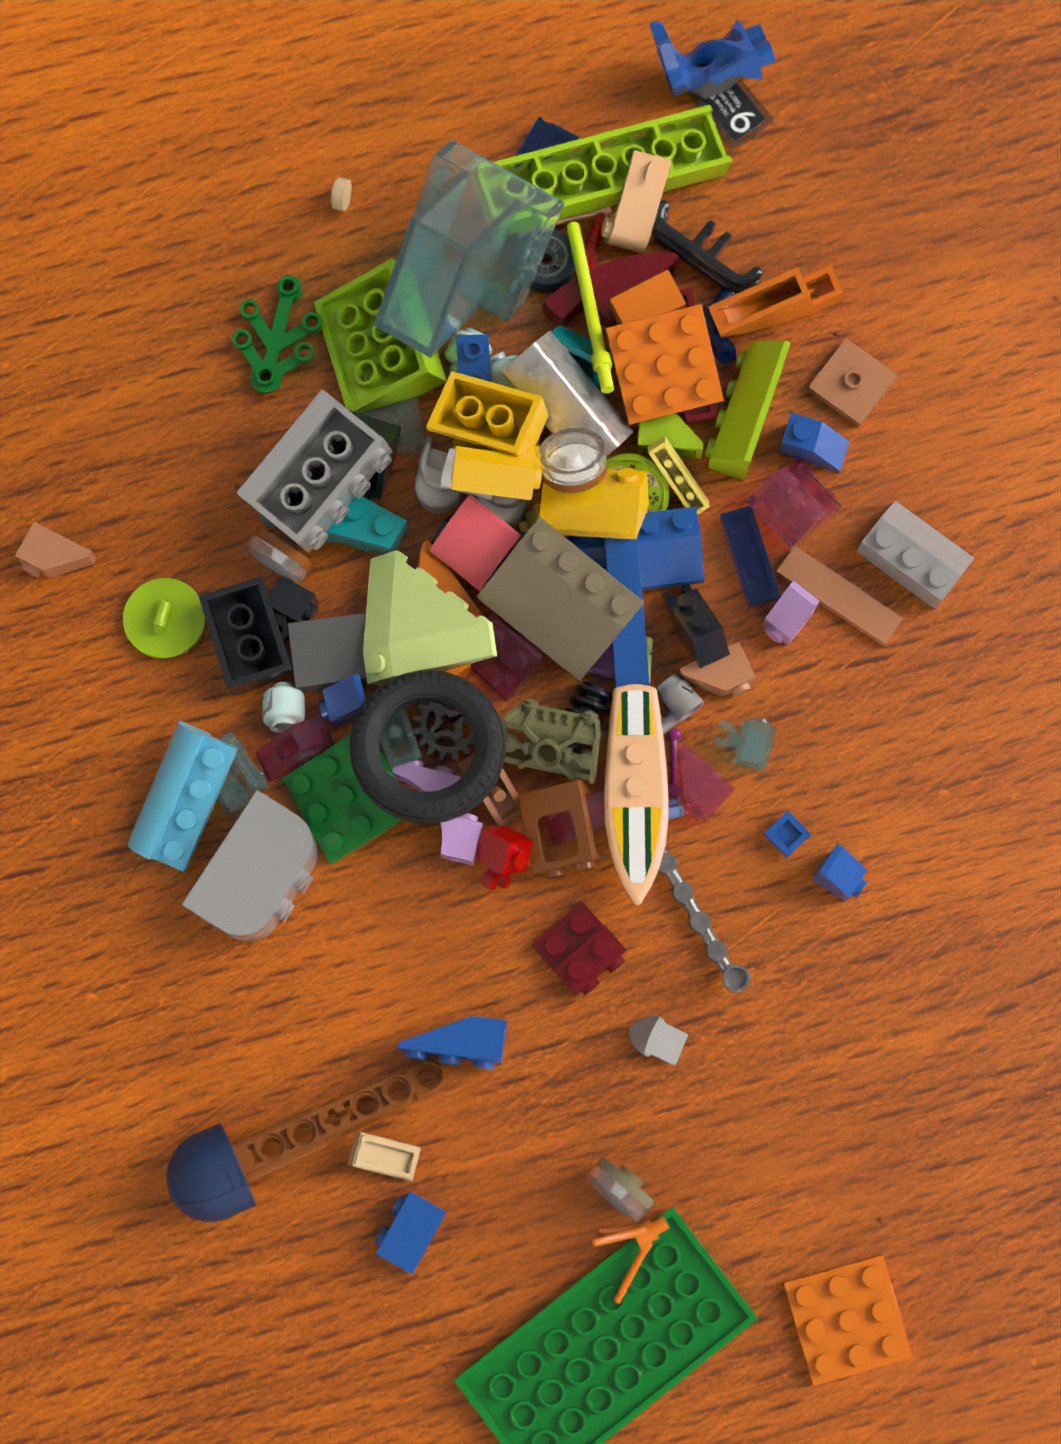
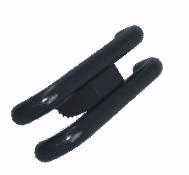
(700, 260)

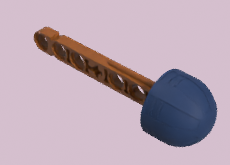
(212, 1175)

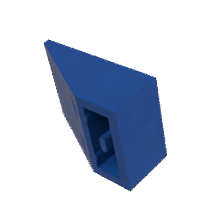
(468, 1039)

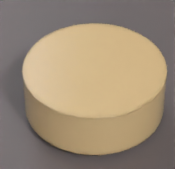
(341, 194)

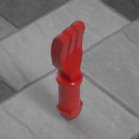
(594, 240)

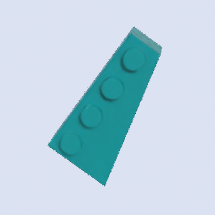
(365, 527)

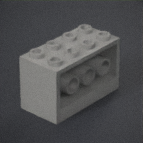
(304, 454)

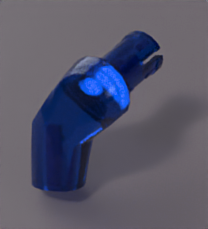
(721, 346)

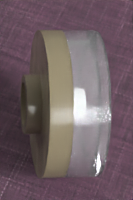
(620, 1189)

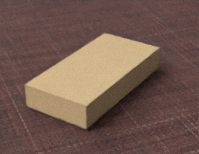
(384, 1156)

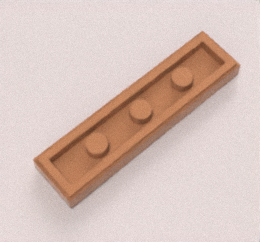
(840, 596)

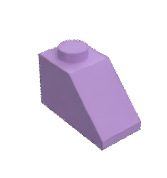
(790, 614)

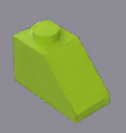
(676, 431)

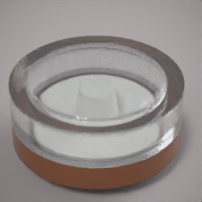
(573, 460)
(279, 555)

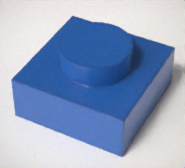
(787, 834)

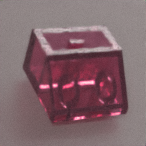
(793, 503)
(515, 660)

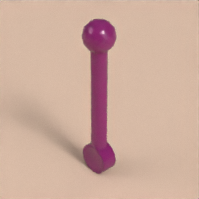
(674, 735)

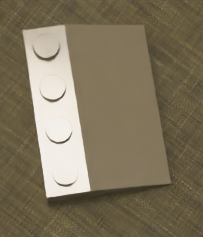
(560, 599)

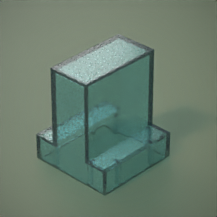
(465, 249)

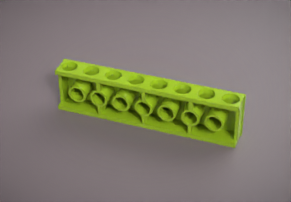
(597, 173)

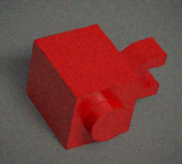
(504, 853)

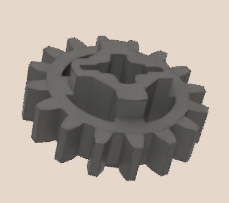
(436, 734)

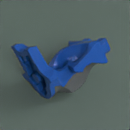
(727, 60)

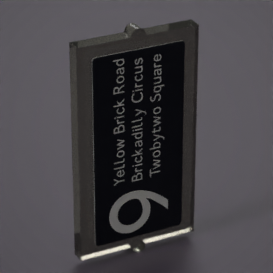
(735, 113)

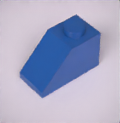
(813, 443)
(343, 701)
(841, 874)

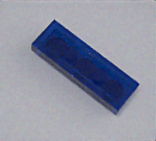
(750, 557)

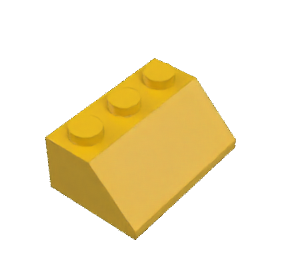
(488, 414)
(605, 511)

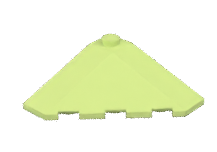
(417, 624)

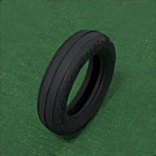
(421, 688)

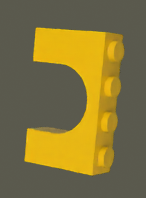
(495, 472)

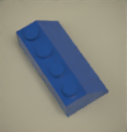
(667, 549)

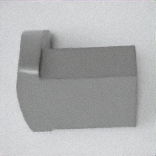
(657, 1039)

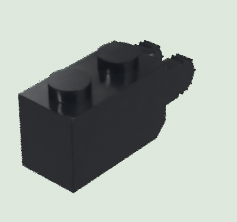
(697, 626)

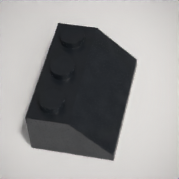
(245, 635)

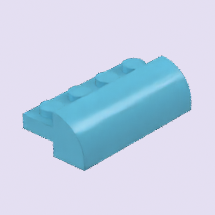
(182, 796)

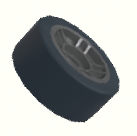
(560, 270)

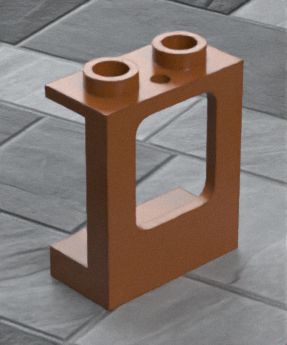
(553, 800)

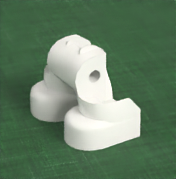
(435, 491)

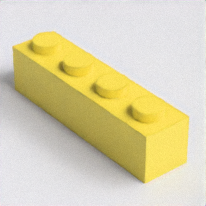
(678, 475)

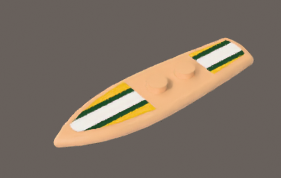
(636, 788)

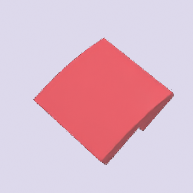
(475, 542)

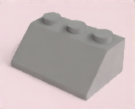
(914, 554)

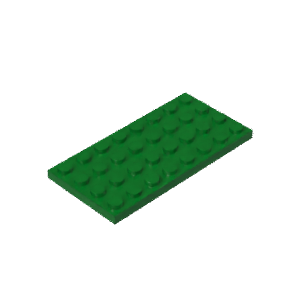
(598, 1363)

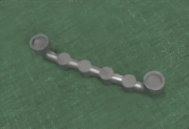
(734, 977)

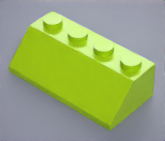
(747, 407)

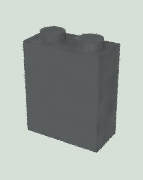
(327, 651)

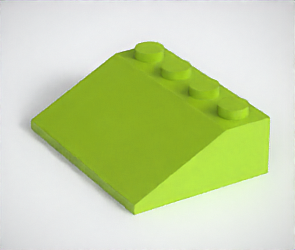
(368, 362)

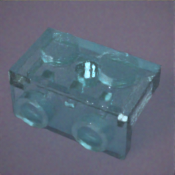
(241, 779)

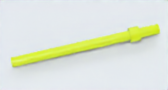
(601, 358)

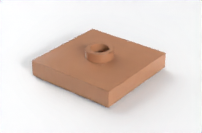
(852, 382)

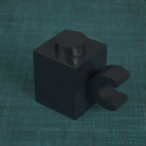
(292, 604)

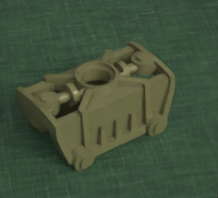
(558, 730)

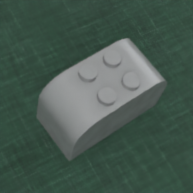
(256, 872)

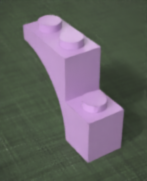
(459, 835)

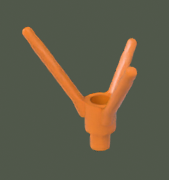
(644, 1233)

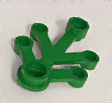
(276, 339)

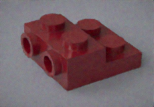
(580, 950)

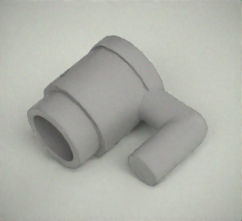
(680, 700)

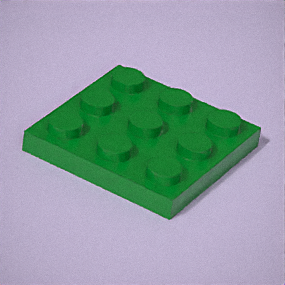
(335, 803)

